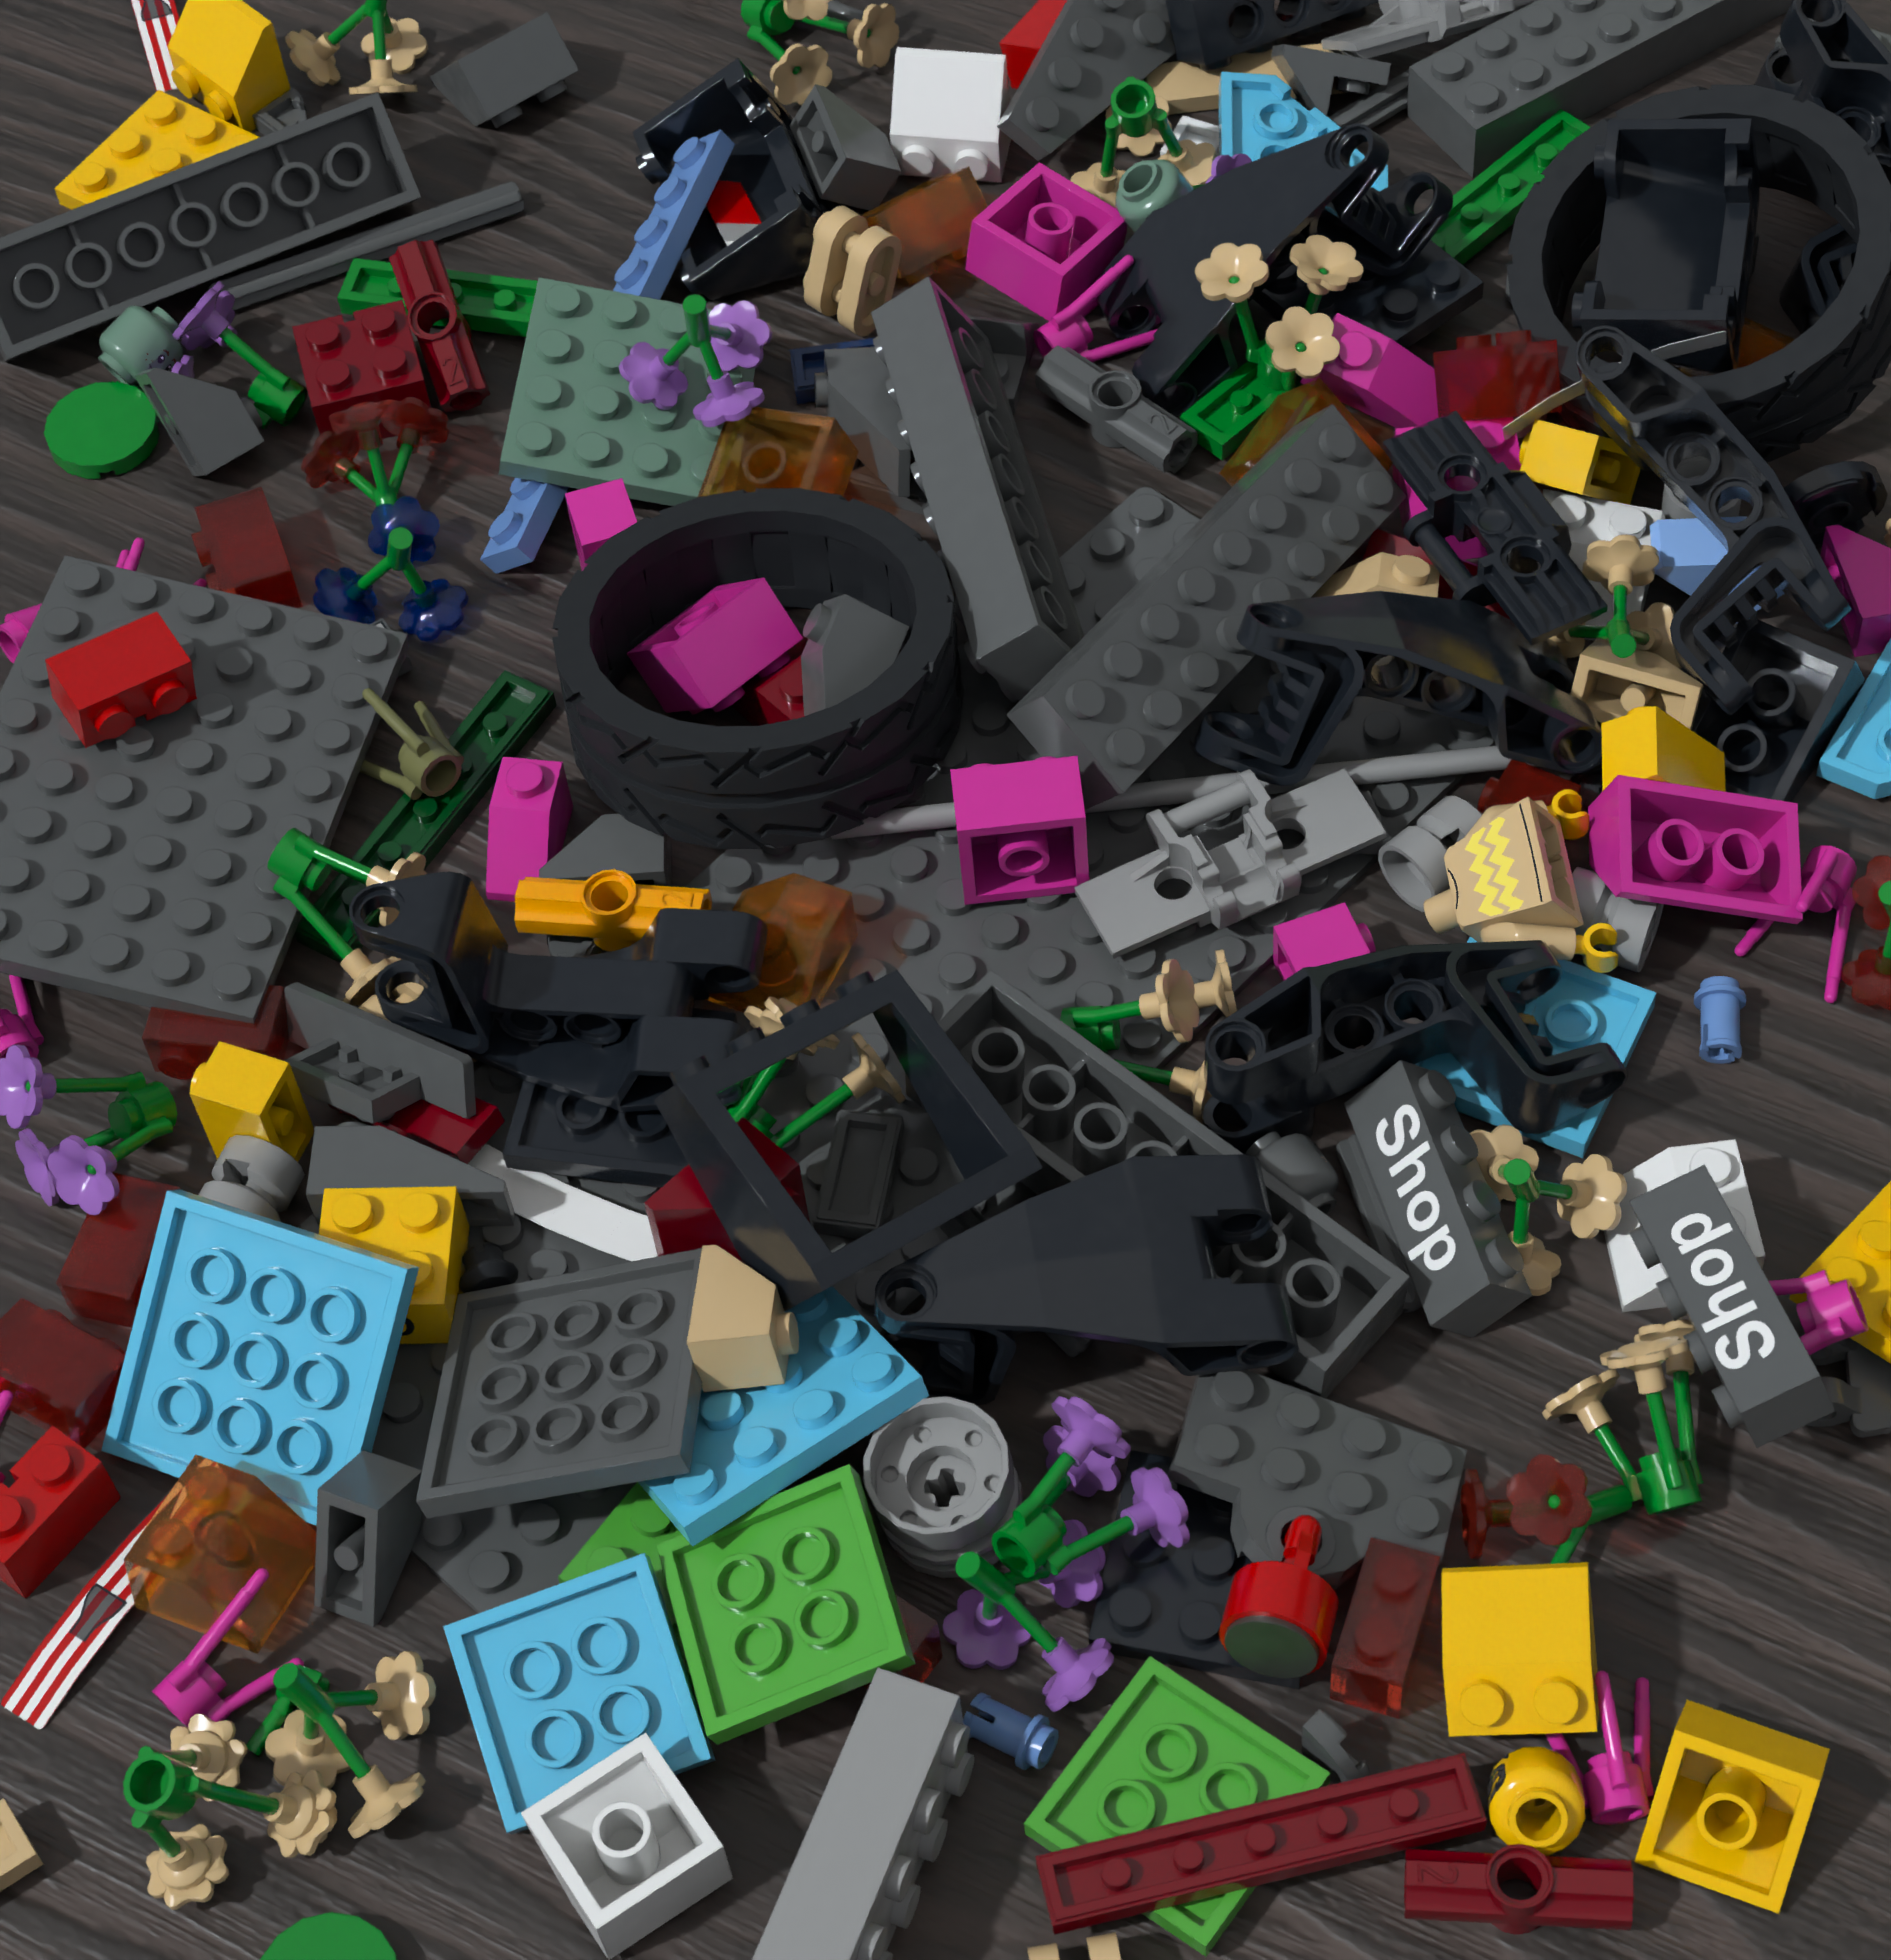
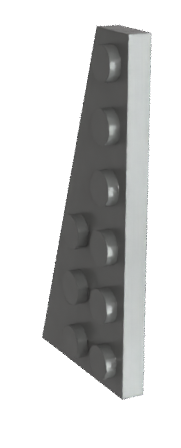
(1081, 64)

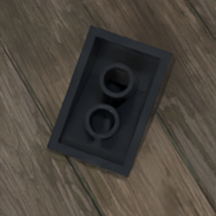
(1789, 720)

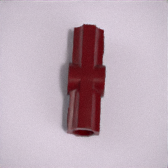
(447, 353)
(1568, 1889)

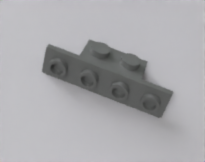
(370, 1062)

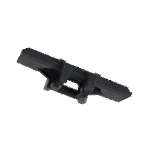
(1508, 520)

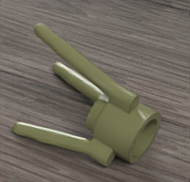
(426, 762)

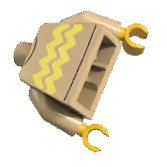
(1517, 883)

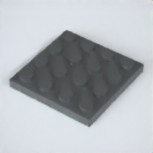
(565, 1387)

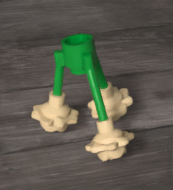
(206, 1766)

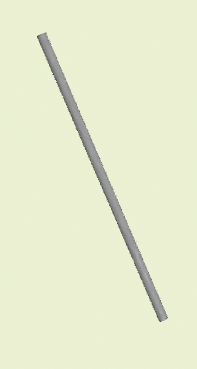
(1188, 789)

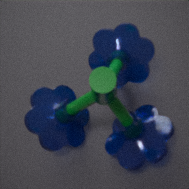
(404, 536)

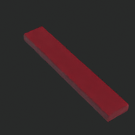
(1260, 1843)

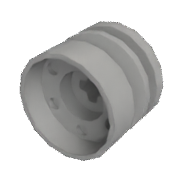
(924, 1459)

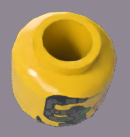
(1536, 1799)

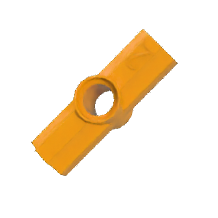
(602, 907)

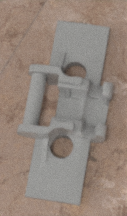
(1417, 22)
(1237, 875)

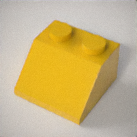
(227, 59)
(1519, 1650)
(1732, 1805)

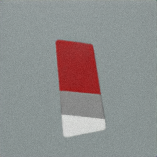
(732, 210)

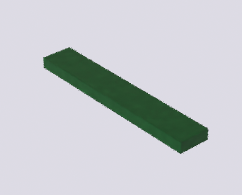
(492, 730)

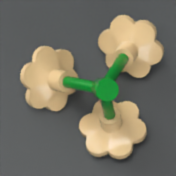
(389, 47)
(1619, 567)
(1586, 1197)
(318, 1738)

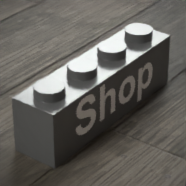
(1438, 1199)
(1731, 1306)

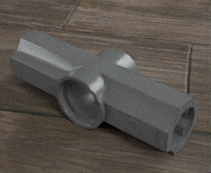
(1116, 409)

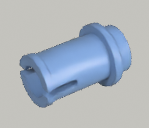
(1720, 1008)
(1012, 1732)

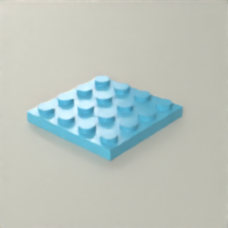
(257, 1349)
(770, 1436)

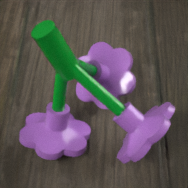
(726, 342)
(994, 1623)

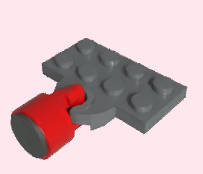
(1306, 1500)

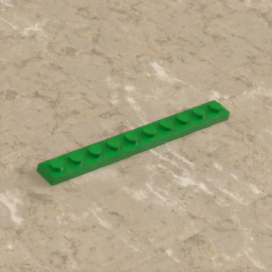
(1476, 218)

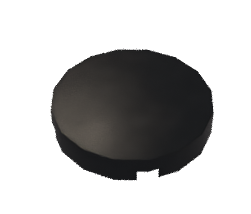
(1837, 495)

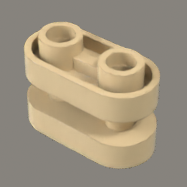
(851, 269)

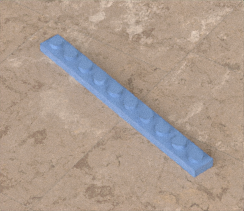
(658, 247)

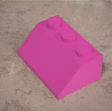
(1697, 848)

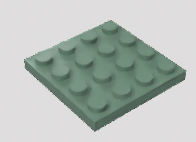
(575, 411)

